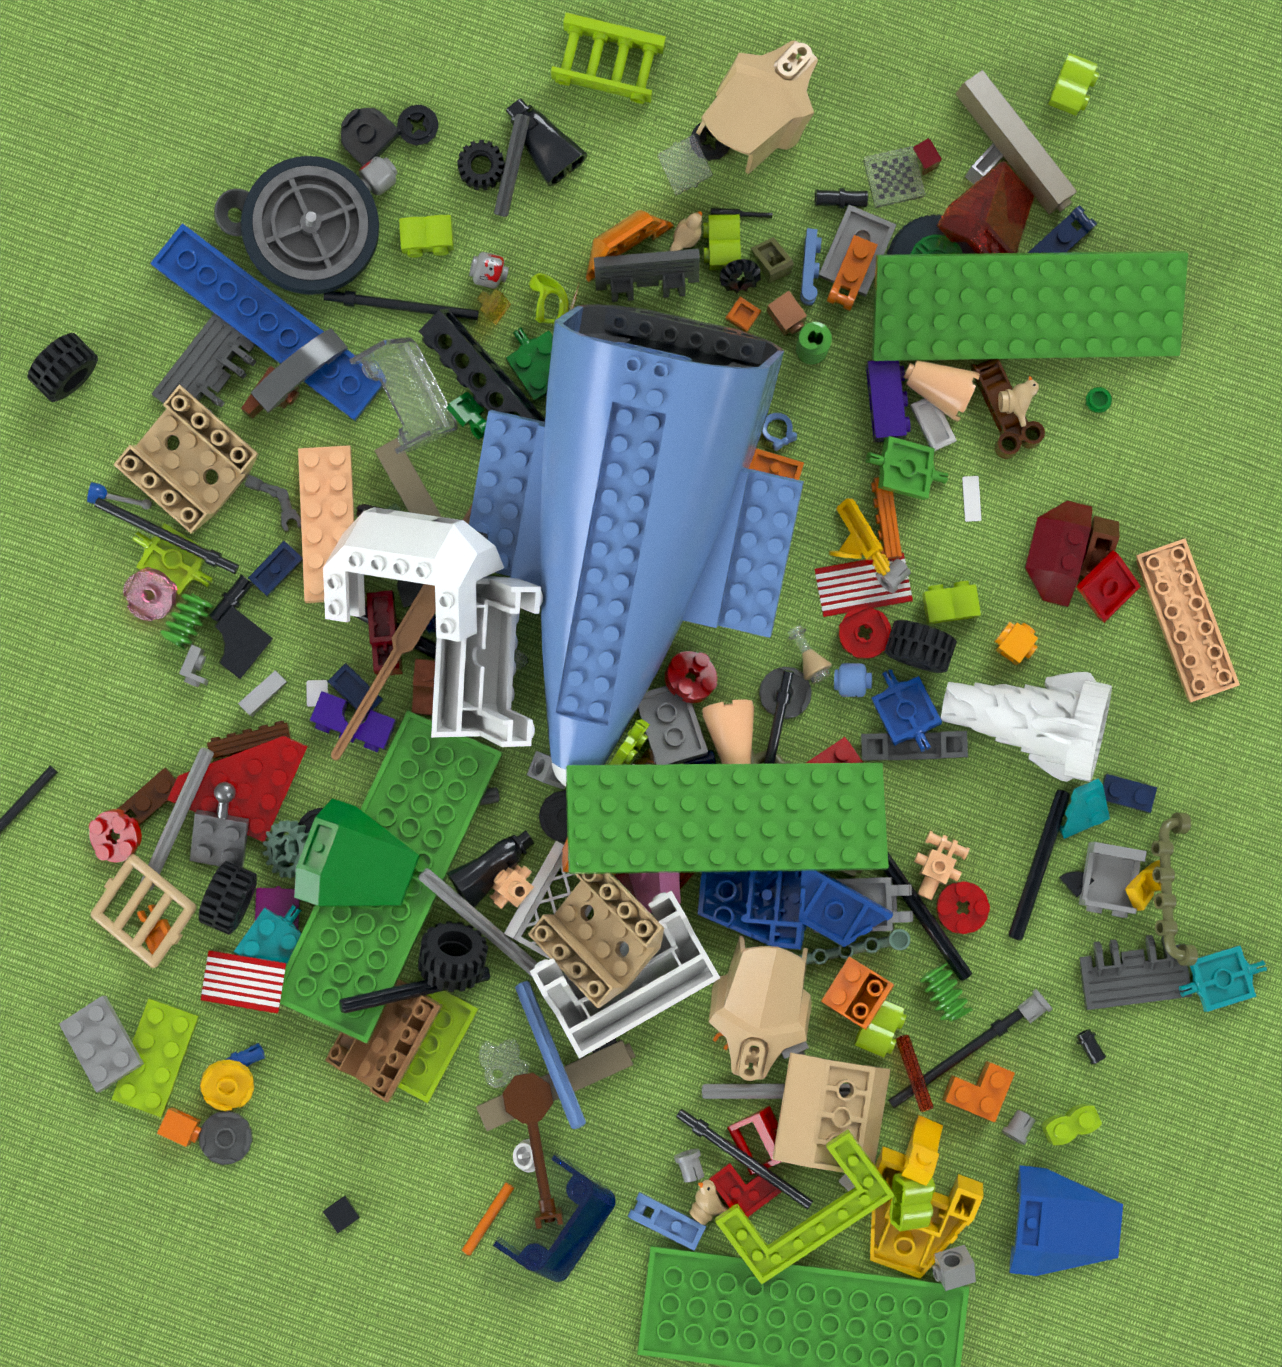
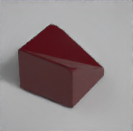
(927, 155)

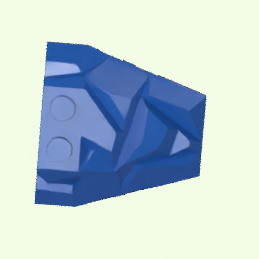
(755, 904)

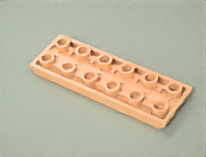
(1187, 620)

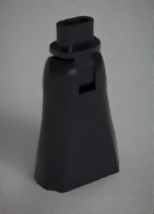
(547, 145)
(477, 877)

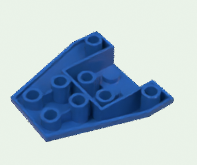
(1062, 1224)

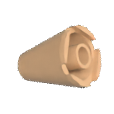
(942, 386)
(731, 730)

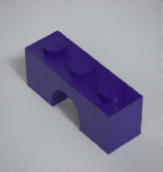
(330, 715)

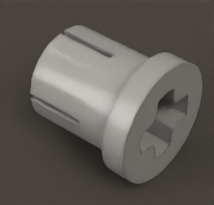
(897, 574)
(1034, 1006)
(1019, 1127)
(690, 1165)

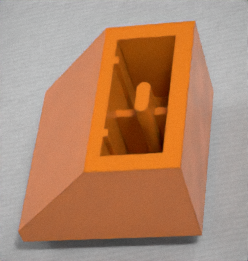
(857, 993)

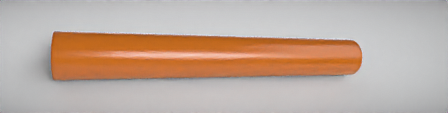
(487, 1219)

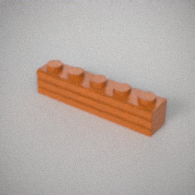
(887, 521)

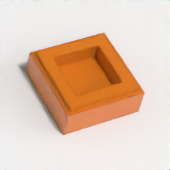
(743, 314)

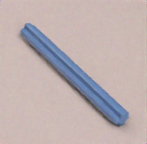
(550, 1055)

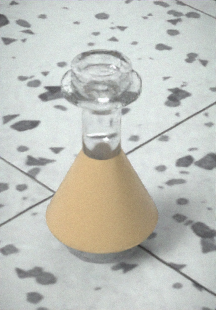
(814, 666)

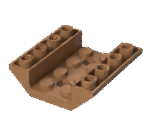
(391, 1048)

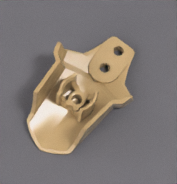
(762, 103)
(761, 1006)

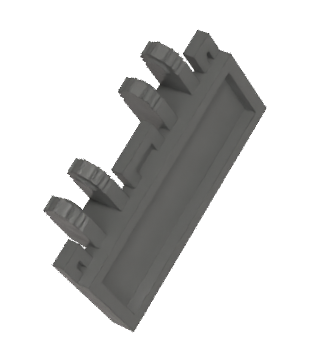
(646, 271)
(205, 361)
(1134, 979)

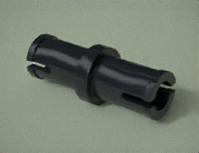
(841, 198)
(232, 597)

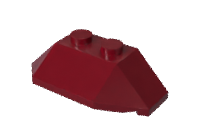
(1059, 551)

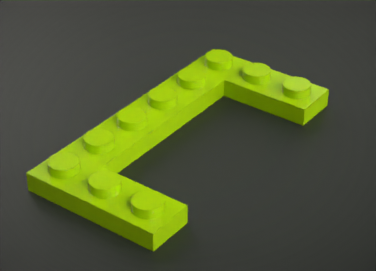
(867, 1195)

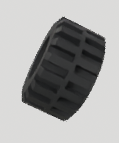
(62, 367)
(920, 646)
(227, 897)
(452, 956)

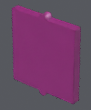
(276, 900)

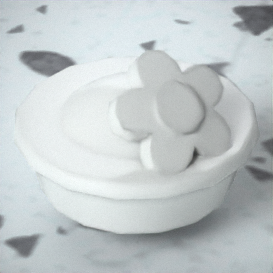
(523, 1156)

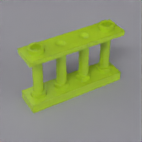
(625, 39)

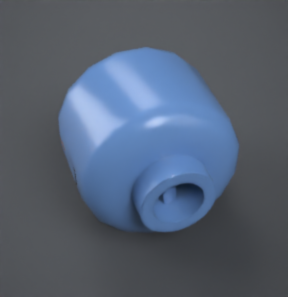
(852, 680)

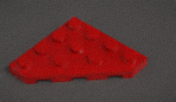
(259, 778)

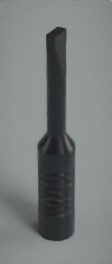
(725, 211)

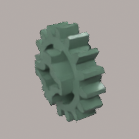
(285, 848)

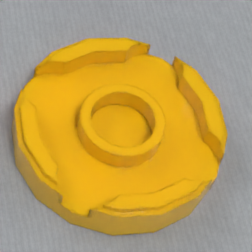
(227, 1085)

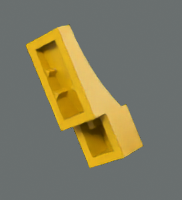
(922, 1151)

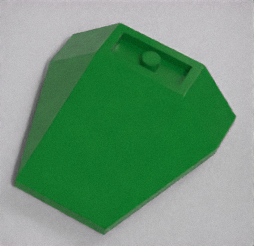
(352, 861)

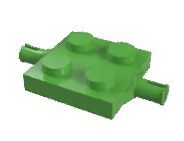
(906, 468)

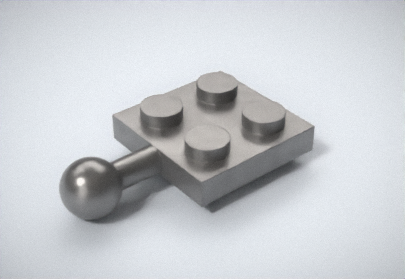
(219, 835)

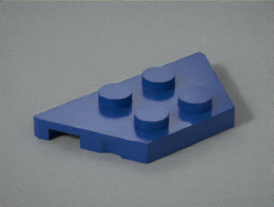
(837, 909)

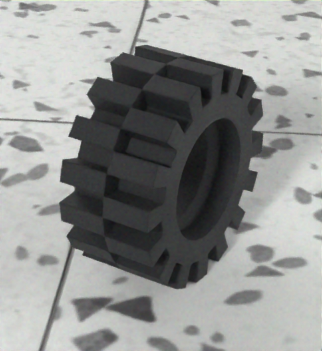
(480, 180)

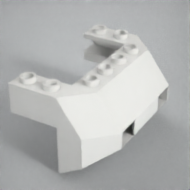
(411, 550)
(477, 673)
(669, 977)

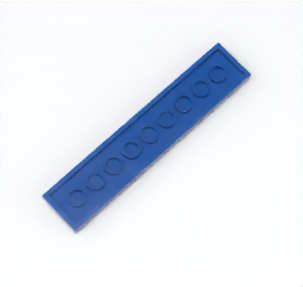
(260, 316)

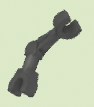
(276, 492)

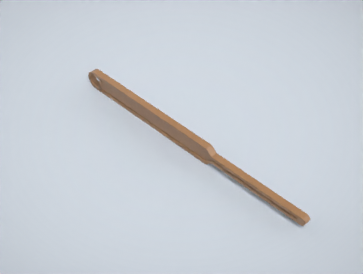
(403, 642)

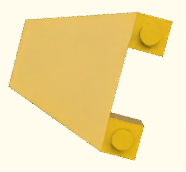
(915, 1249)

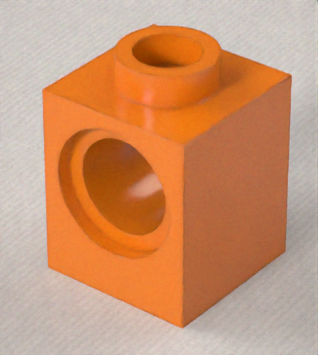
(180, 1127)

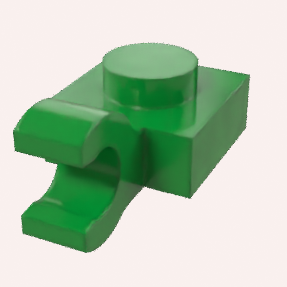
(469, 412)

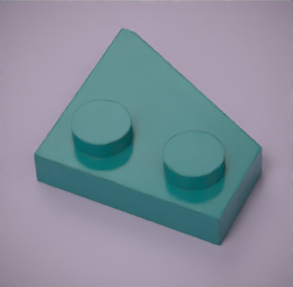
(1086, 808)

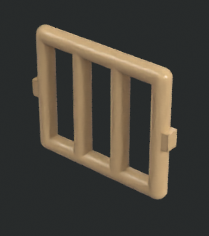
(170, 893)

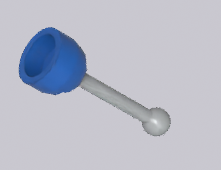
(97, 490)

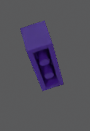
(887, 400)

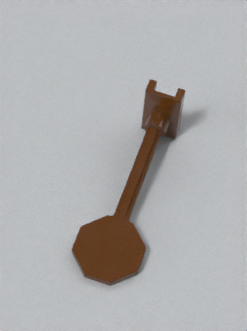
(528, 1101)

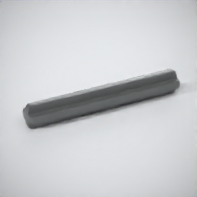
(511, 165)

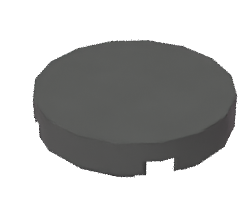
(800, 691)
(226, 1137)

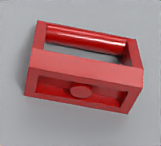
(767, 1128)

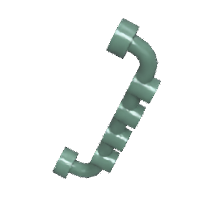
(897, 939)

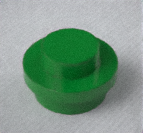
(1098, 400)

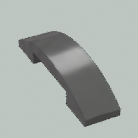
(298, 368)
(943, 746)

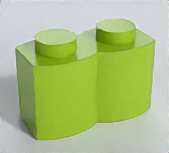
(1073, 84)
(426, 235)
(723, 240)
(951, 603)
(880, 1033)
(1064, 1128)
(911, 1203)

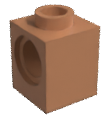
(787, 314)

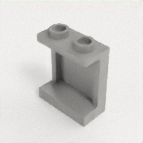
(1112, 870)

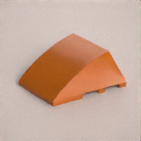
(625, 236)

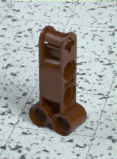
(990, 383)

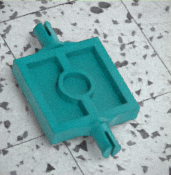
(271, 936)
(1222, 978)

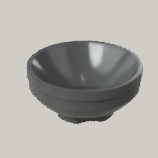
(230, 199)

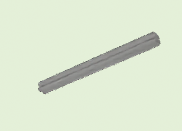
(180, 810)
(477, 920)
(751, 1091)

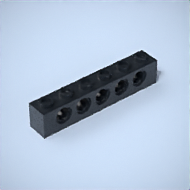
(479, 362)

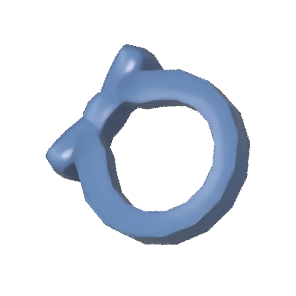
(776, 443)

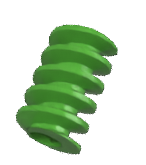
(815, 333)
(186, 620)
(945, 993)

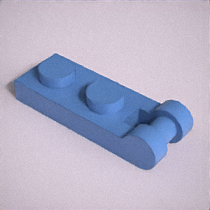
(810, 268)
(667, 1221)

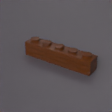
(237, 743)

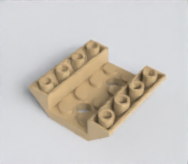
(178, 476)
(591, 948)
(817, 1112)

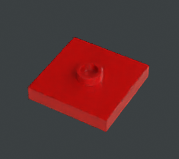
(1108, 586)

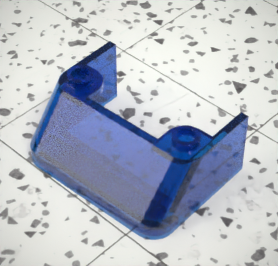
(594, 1207)

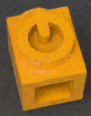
(1016, 642)

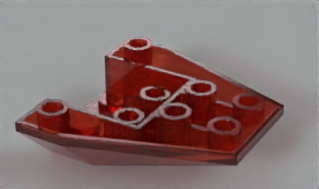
(990, 213)

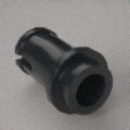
(1090, 1046)

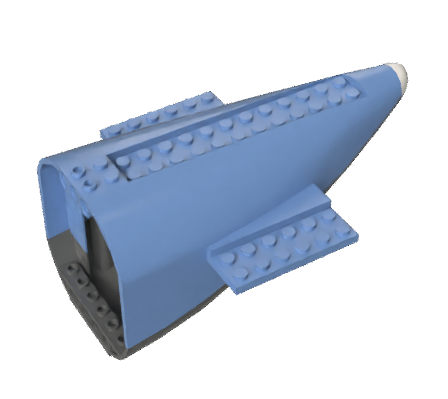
(636, 507)

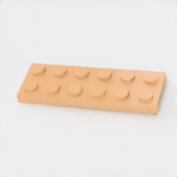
(325, 510)

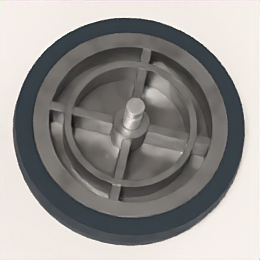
(310, 225)

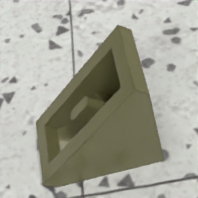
(772, 260)

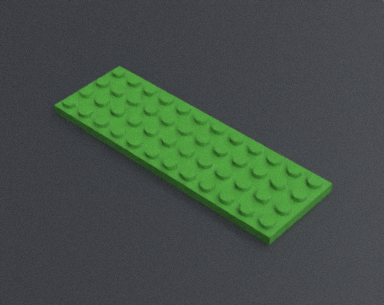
(1028, 305)
(427, 801)
(725, 818)
(805, 1316)

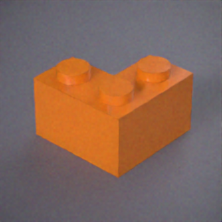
(984, 1097)

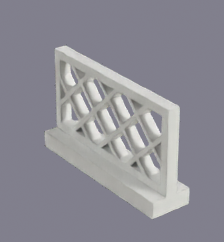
(530, 904)

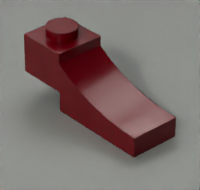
(382, 626)

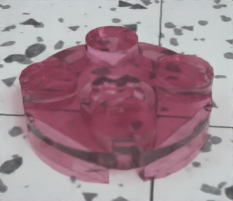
(159, 584)

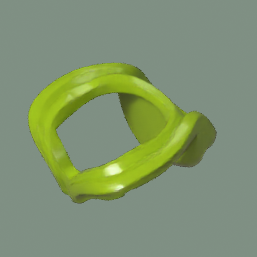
(546, 286)

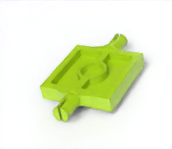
(171, 560)
(635, 739)

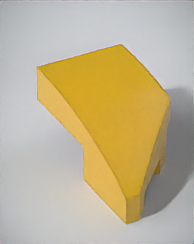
(1142, 887)

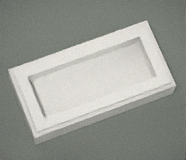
(933, 424)

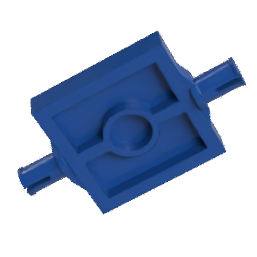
(906, 710)

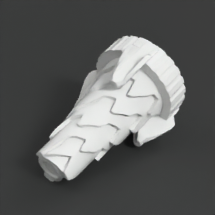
(1055, 725)

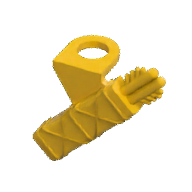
(861, 538)

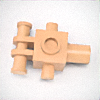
(938, 866)
(511, 886)

